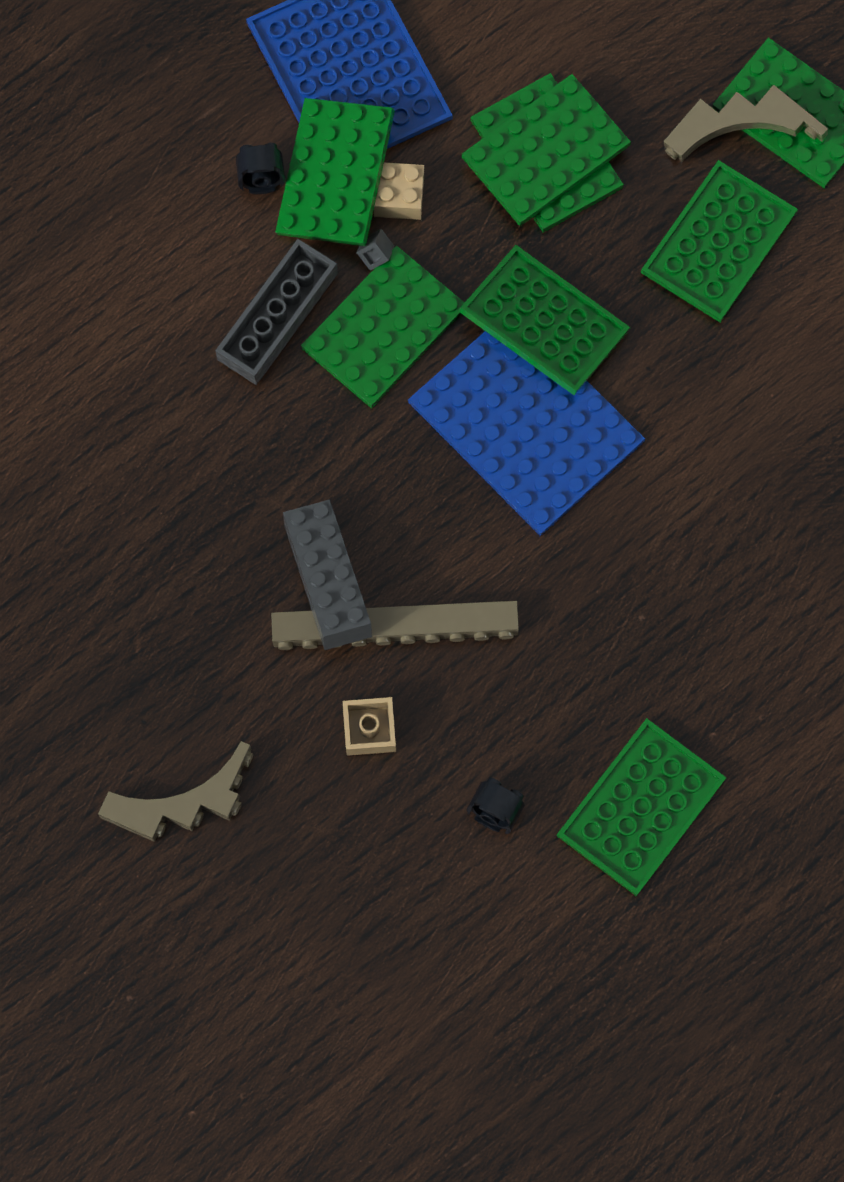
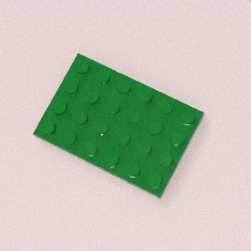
(812, 92)
(546, 149)
(335, 171)
(586, 193)
(719, 241)
(544, 319)
(383, 327)
(641, 807)

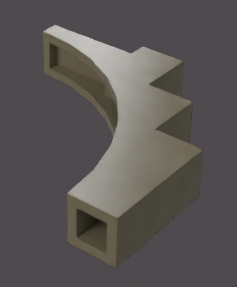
(215, 796)

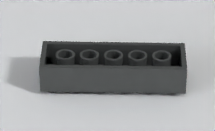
(276, 311)
(327, 575)

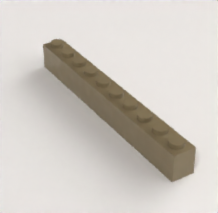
(408, 624)

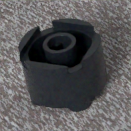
(260, 168)
(496, 806)

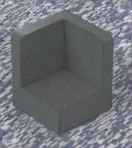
(377, 249)

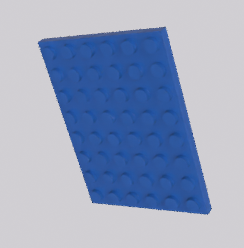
(350, 56)
(525, 430)

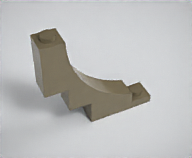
(772, 112)

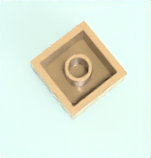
(400, 191)
(369, 726)

